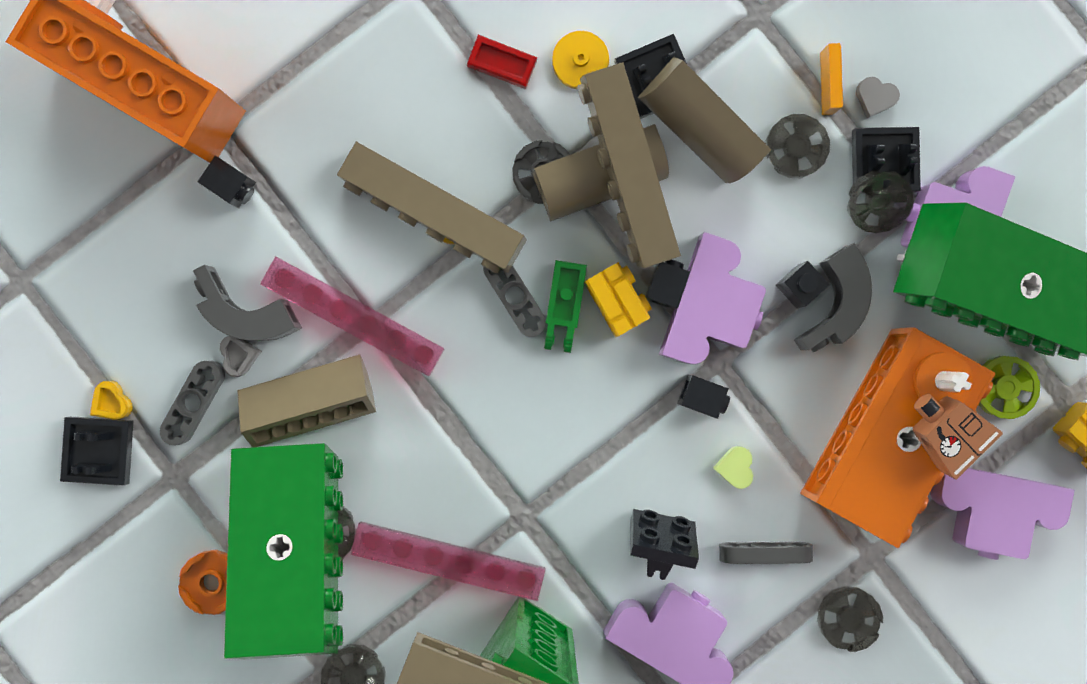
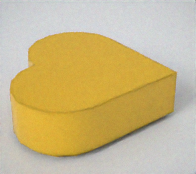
(110, 402)

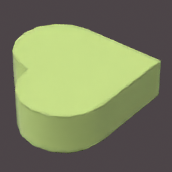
(735, 467)

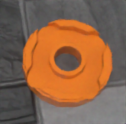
(192, 585)

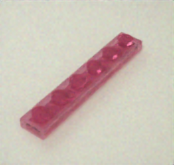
(352, 316)
(448, 560)

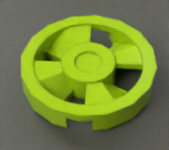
(1009, 387)

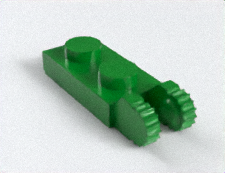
(565, 301)

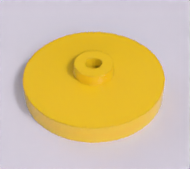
(578, 55)

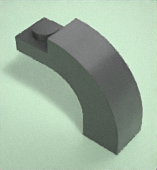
(851, 303)
(222, 313)

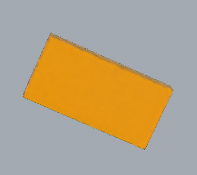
(831, 79)

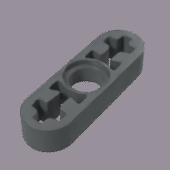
(520, 320)
(189, 427)
(765, 552)

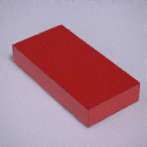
(502, 61)

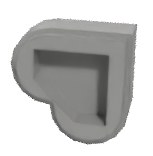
(876, 96)
(238, 356)

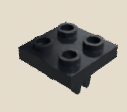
(646, 63)
(887, 150)
(96, 450)
(663, 541)

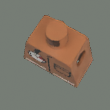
(952, 433)

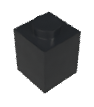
(227, 182)
(667, 284)
(802, 284)
(704, 396)

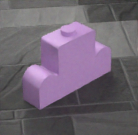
(979, 187)
(713, 304)
(1001, 510)
(674, 637)

